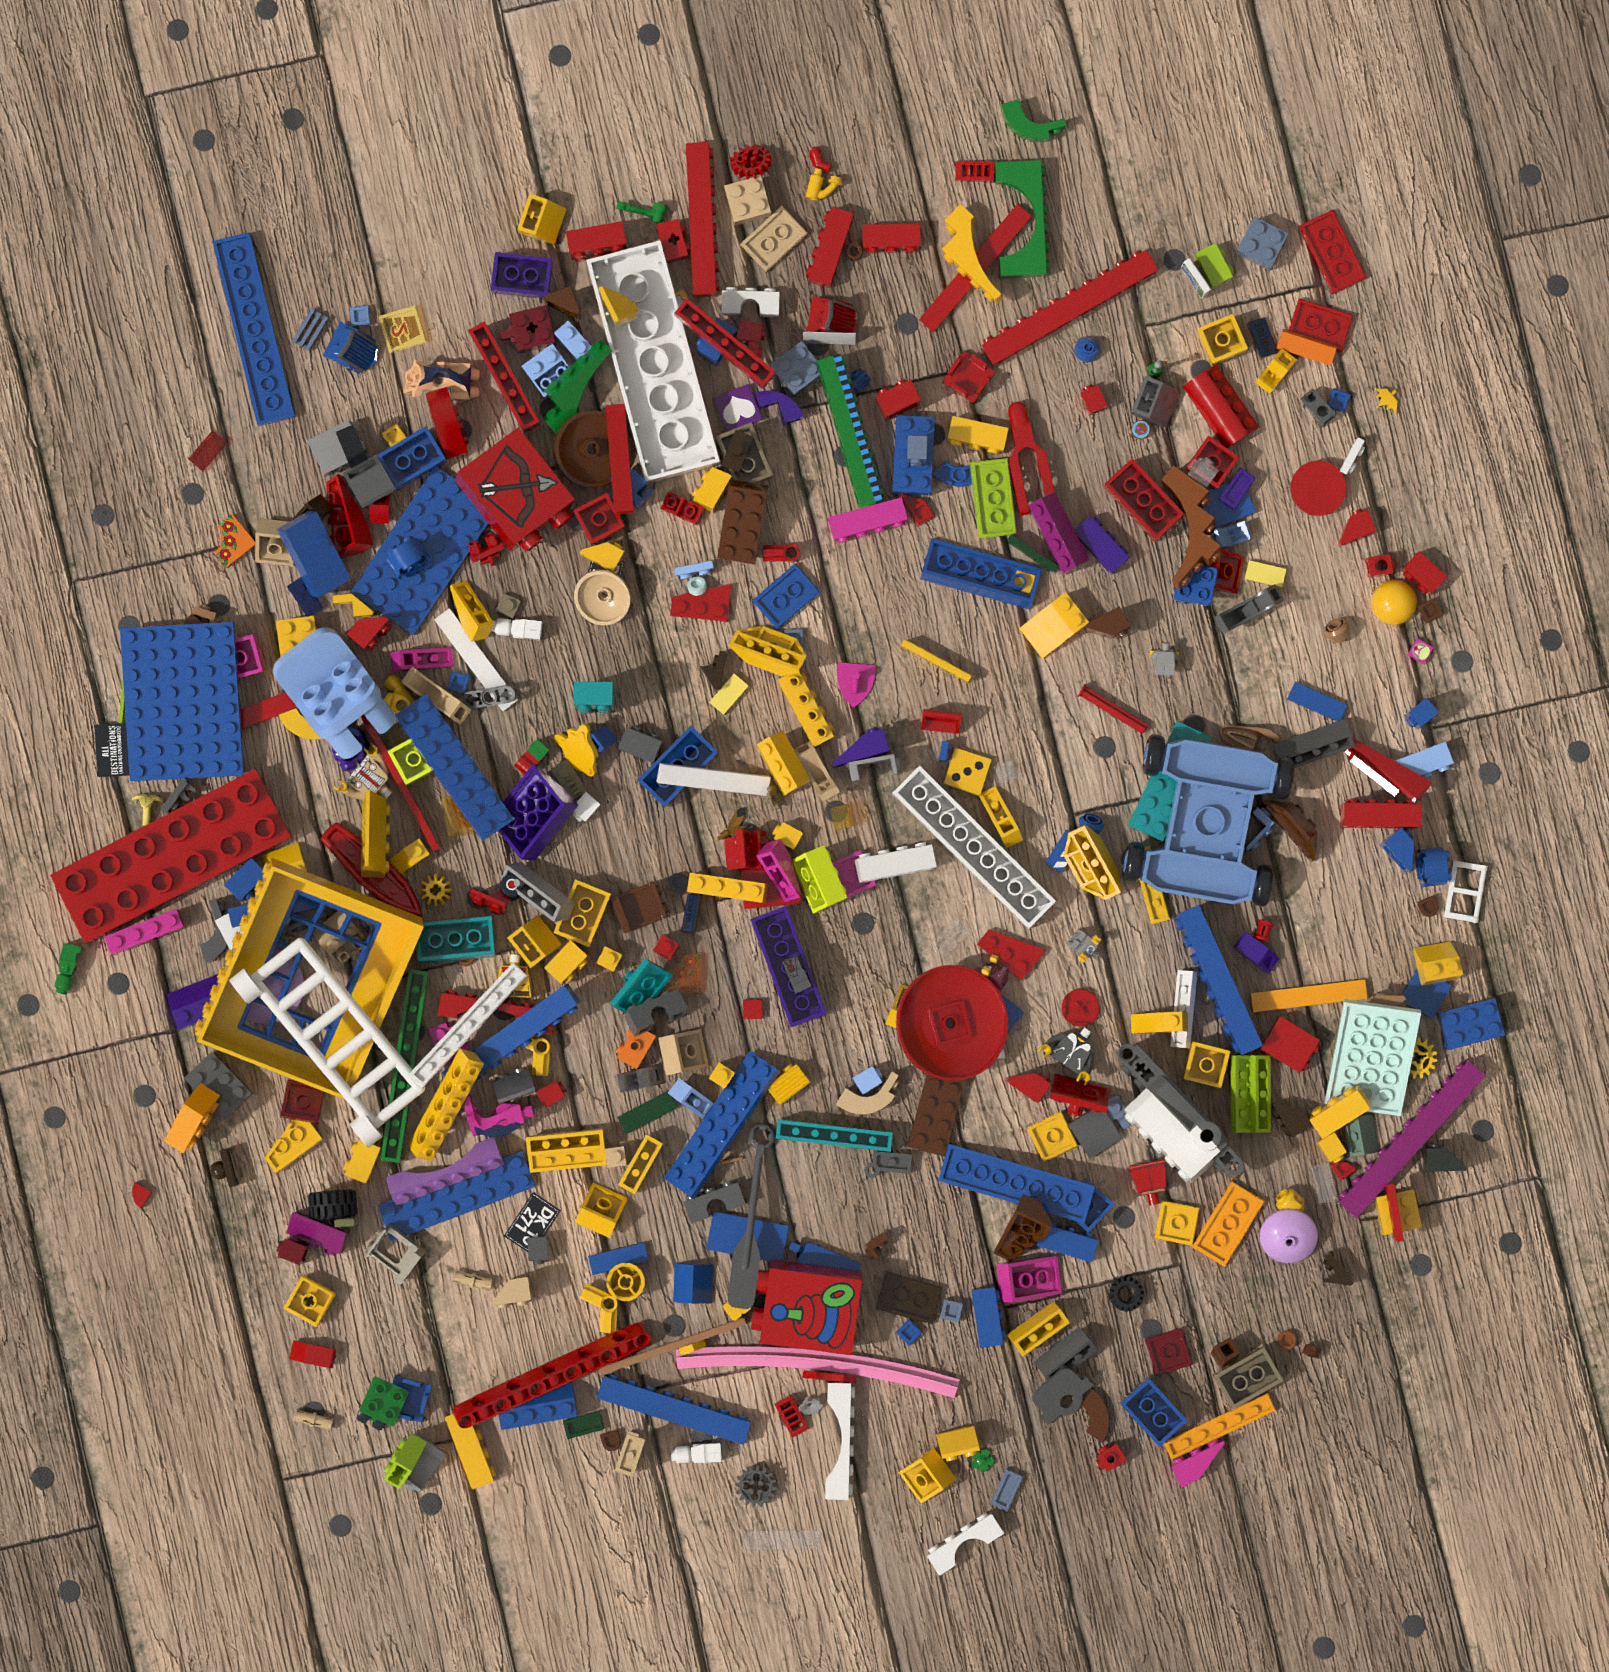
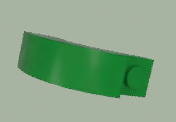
(1026, 129)

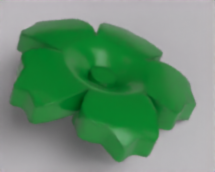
(982, 1460)

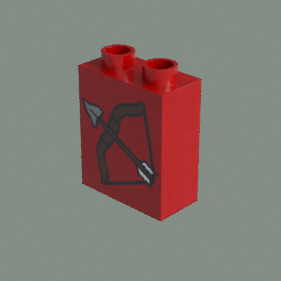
(516, 491)

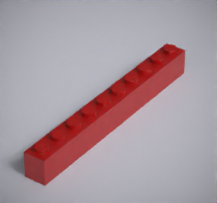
(1068, 308)

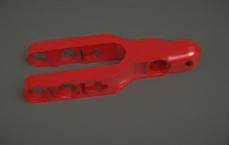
(1022, 439)

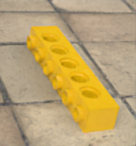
(445, 1104)

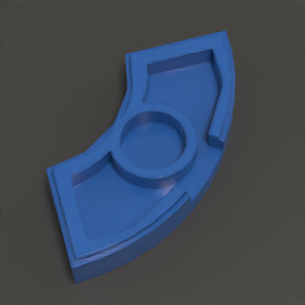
(953, 475)

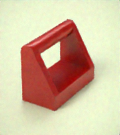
(941, 721)

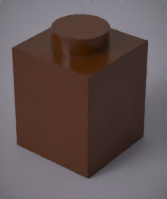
(1225, 1353)

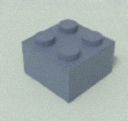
(1261, 243)
(797, 369)

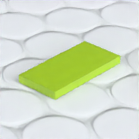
(993, 498)

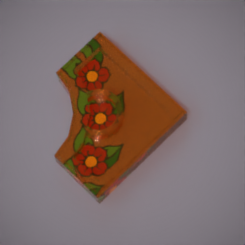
(686, 975)

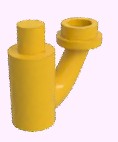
(815, 183)

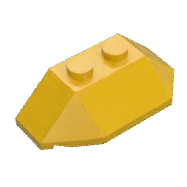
(769, 650)
(1092, 863)

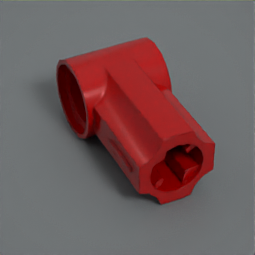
(778, 553)

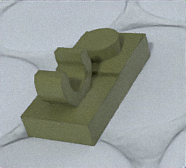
(569, 779)

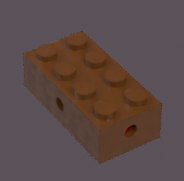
(742, 521)

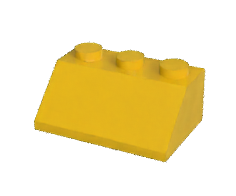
(783, 763)

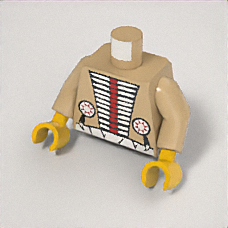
(369, 775)

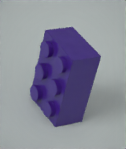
(521, 275)

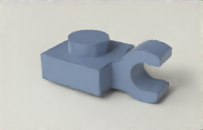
(1116, 1110)

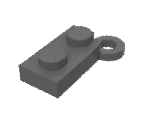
(889, 1163)

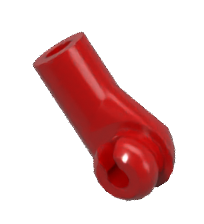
(816, 159)

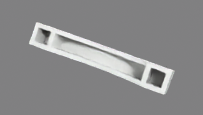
(837, 1482)

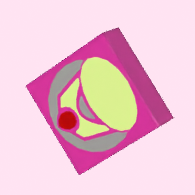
(1420, 651)

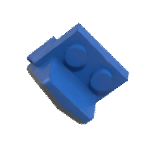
(352, 349)

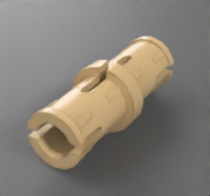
(472, 1280)
(313, 1419)

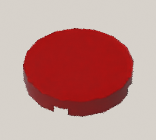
(1080, 1007)

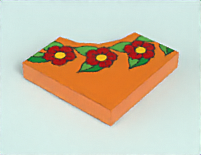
(234, 541)

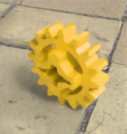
(1419, 1066)

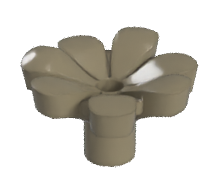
(773, 797)

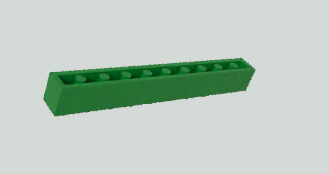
(408, 1048)

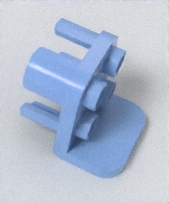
(332, 689)

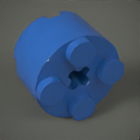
(407, 557)
(1433, 866)

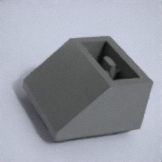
(369, 481)

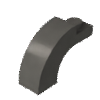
(216, 945)

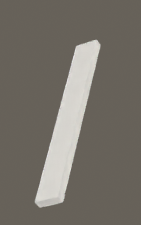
(467, 1025)

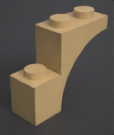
(440, 698)

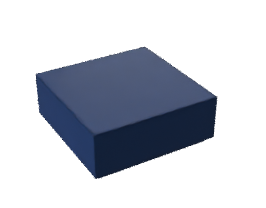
(1338, 400)
(458, 682)
(944, 751)
(908, 1332)

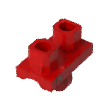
(486, 553)

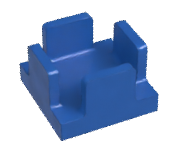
(638, 486)
(417, 1399)

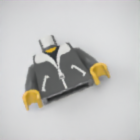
(1072, 1052)

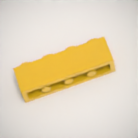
(727, 888)
(471, 1453)

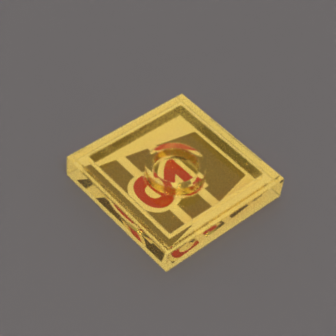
(402, 329)

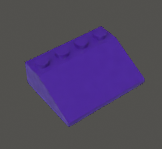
(538, 812)

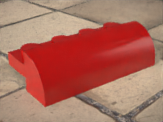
(1220, 406)

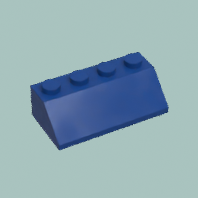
(687, 750)
(548, 1407)

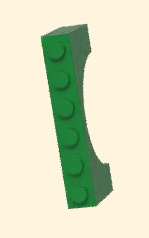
(1027, 179)

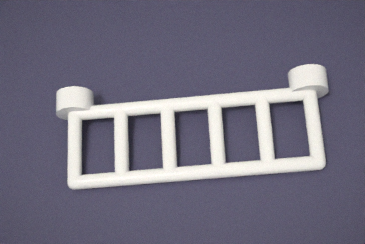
(251, 987)

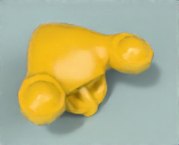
(400, 697)

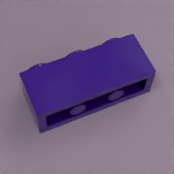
(1101, 544)

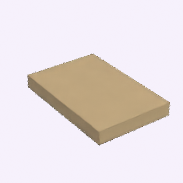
(773, 239)

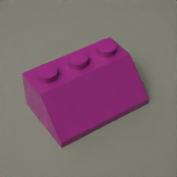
(317, 1233)

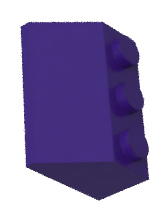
(188, 1002)

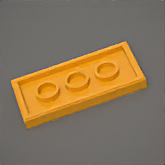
(1228, 1223)

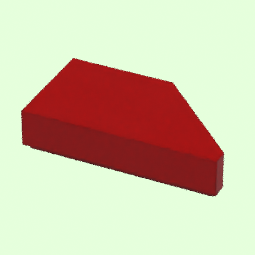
(918, 509)

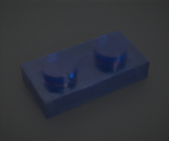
(308, 603)

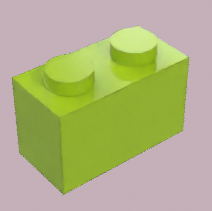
(1214, 266)

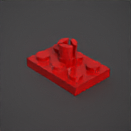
(1079, 1095)

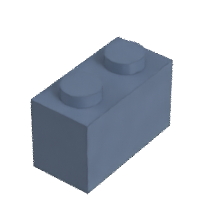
(916, 450)

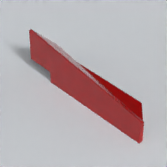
(1388, 772)

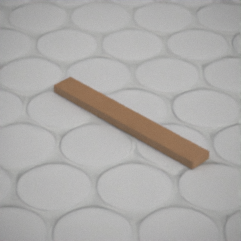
(672, 1345)

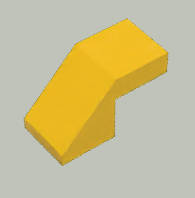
(1275, 371)
(359, 609)

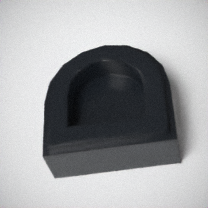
(678, 883)

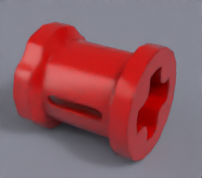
(1263, 936)

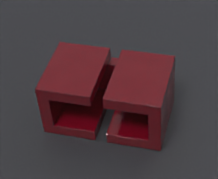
(292, 1250)

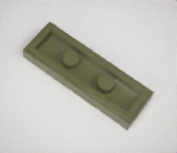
(344, 1222)

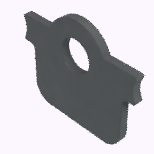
(1050, 1393)

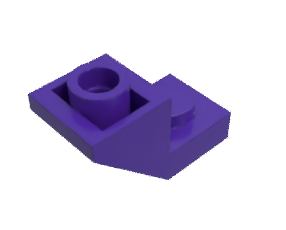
(1256, 952)

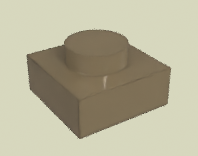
(508, 606)

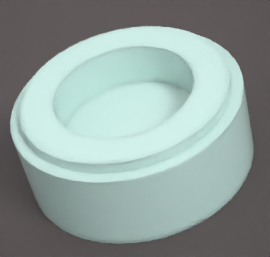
(697, 586)

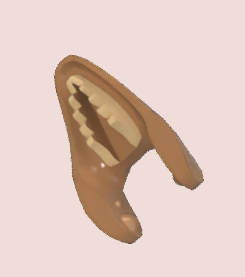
(1246, 737)

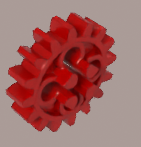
(758, 163)

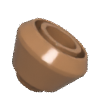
(1337, 630)

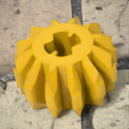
(440, 895)

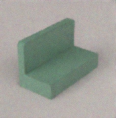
(1361, 1136)

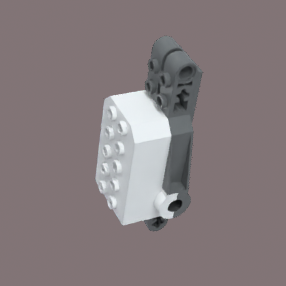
(1174, 1121)

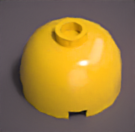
(625, 1281)

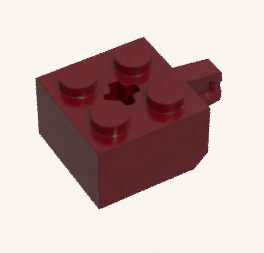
(521, 323)

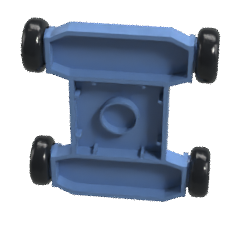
(1208, 821)

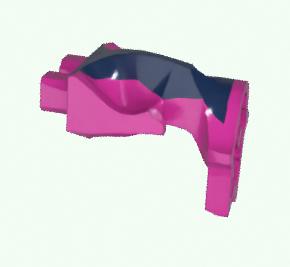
(501, 1122)

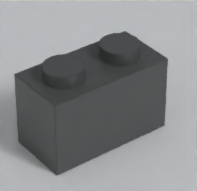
(639, 744)

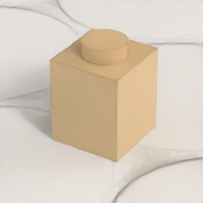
(615, 1156)

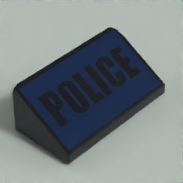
(1262, 338)
(691, 913)

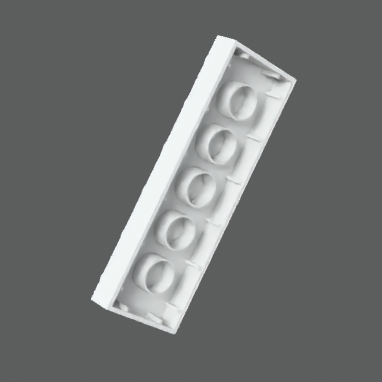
(654, 365)

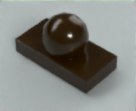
(224, 1168)

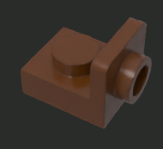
(879, 1242)

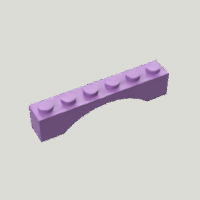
(480, 1159)

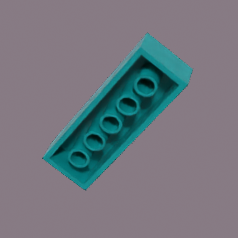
(1155, 804)

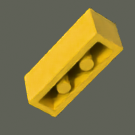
(977, 435)
(1340, 1111)
(640, 1164)
(1038, 1328)

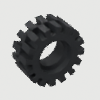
(1118, 1285)

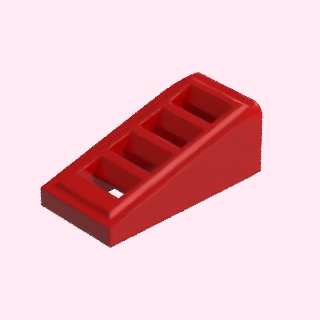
(988, 179)
(784, 1401)

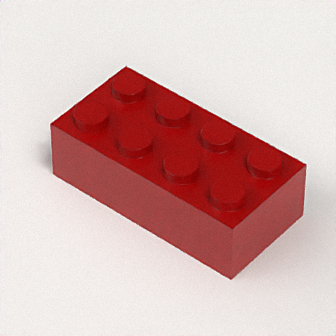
(1143, 500)
(1380, 815)

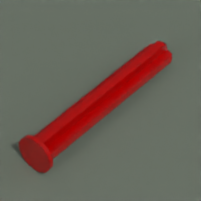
(1113, 709)

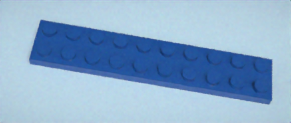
(253, 329)

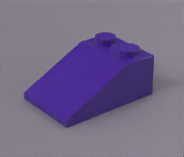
(866, 747)

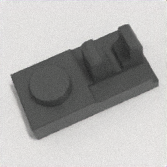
(172, 802)

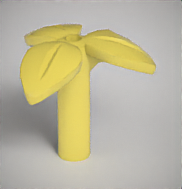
(146, 801)

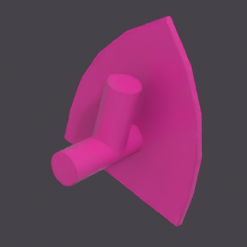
(855, 681)

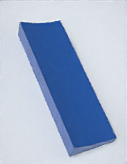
(978, 573)

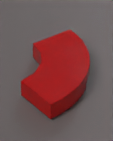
(829, 1376)

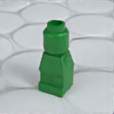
(67, 967)

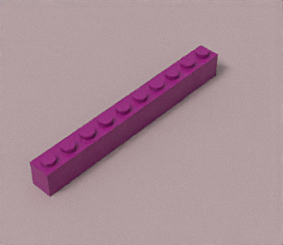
(1411, 1138)

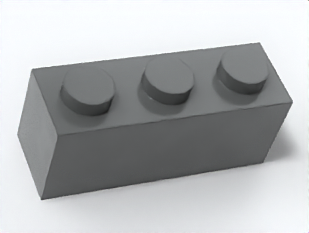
(1067, 1353)

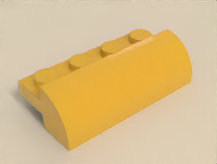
(566, 1150)

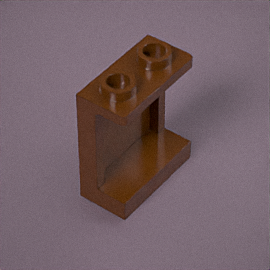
(639, 907)

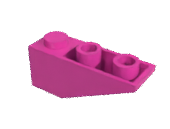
(1192, 1467)

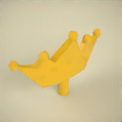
(1387, 399)

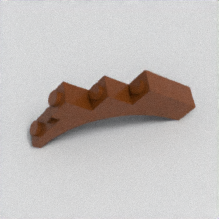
(1200, 548)

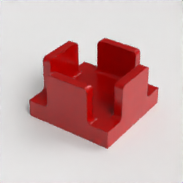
(968, 376)

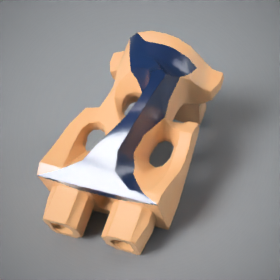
(459, 378)

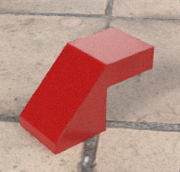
(312, 1354)

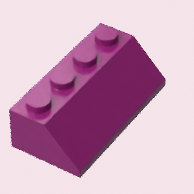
(1058, 533)

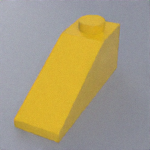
(471, 612)
(1001, 817)
(1159, 1022)

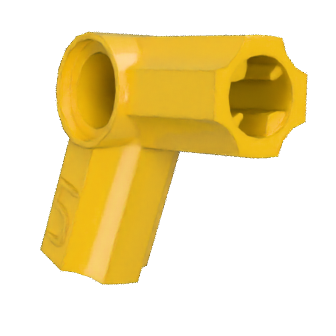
(540, 1059)
(608, 1316)

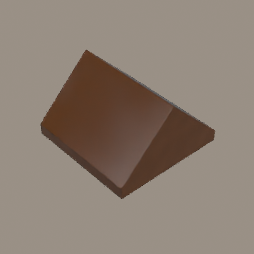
(563, 301)

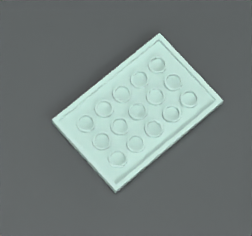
(1374, 1052)

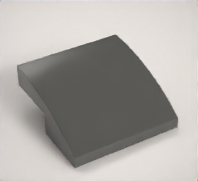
(1094, 1132)

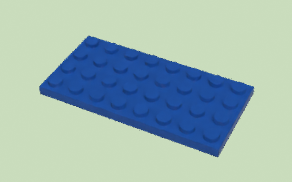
(444, 525)

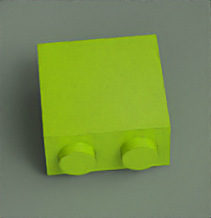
(404, 1460)

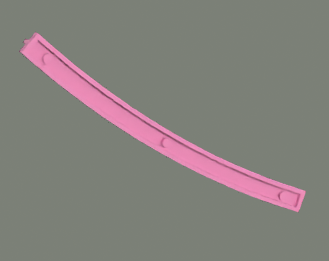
(819, 1360)

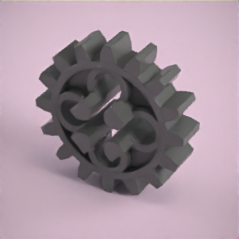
(764, 1479)

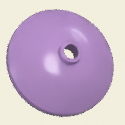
(1287, 1225)

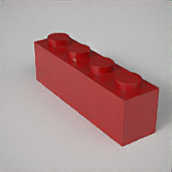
(830, 247)

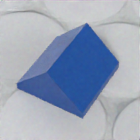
(693, 1283)

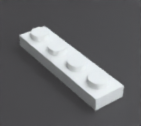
(1184, 1002)

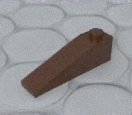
(1024, 1228)

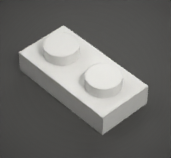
(1356, 450)

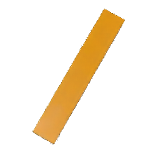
(1308, 995)
(1219, 1426)

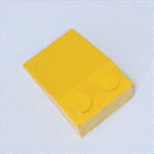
(1054, 625)

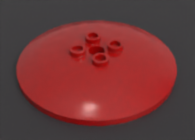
(977, 1016)

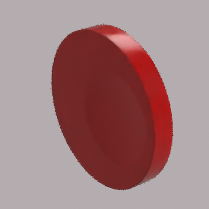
(1318, 488)

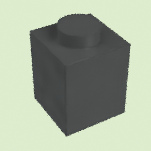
(537, 1249)

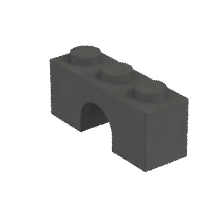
(669, 1004)
(729, 1194)

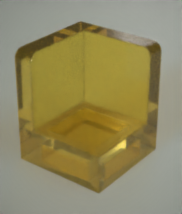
(841, 817)

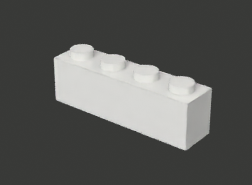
(895, 863)

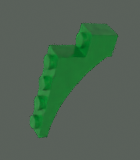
(568, 387)

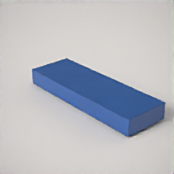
(1317, 702)
(607, 1260)

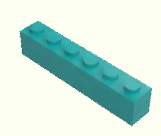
(834, 1135)

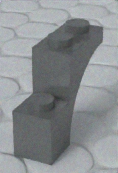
(1249, 609)

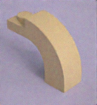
(816, 771)
(867, 1105)

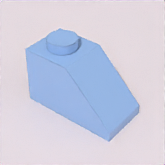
(690, 1098)

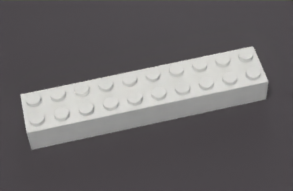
(973, 847)

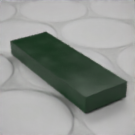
(1031, 553)
(647, 1112)

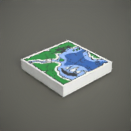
(1195, 278)

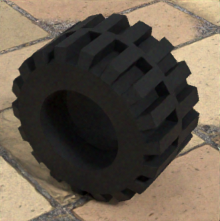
(332, 1204)

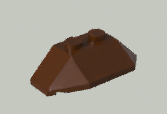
(1295, 825)

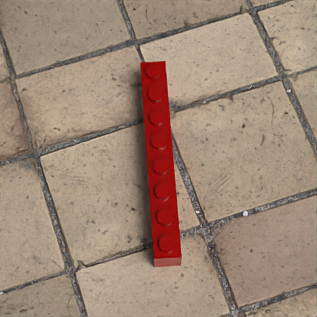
(700, 217)

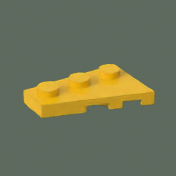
(293, 1143)

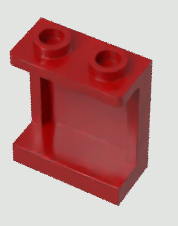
(1290, 1044)

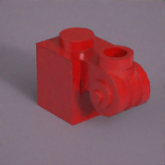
(752, 334)

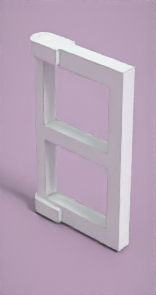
(1479, 893)

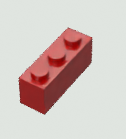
(891, 237)

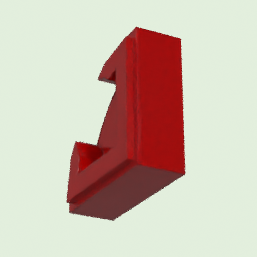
(1342, 1169)
(140, 1194)

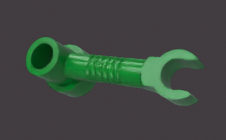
(657, 212)

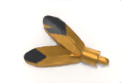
(734, 825)

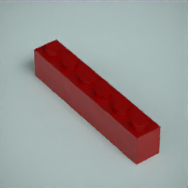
(724, 343)
(504, 377)

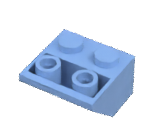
(545, 368)

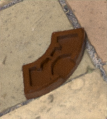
(1097, 1415)

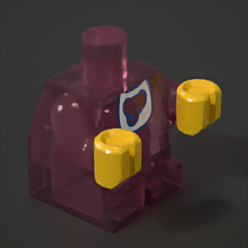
(996, 974)

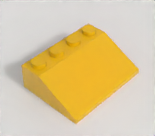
(374, 835)

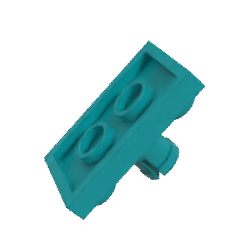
(641, 985)

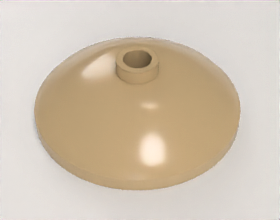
(595, 605)

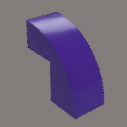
(789, 409)

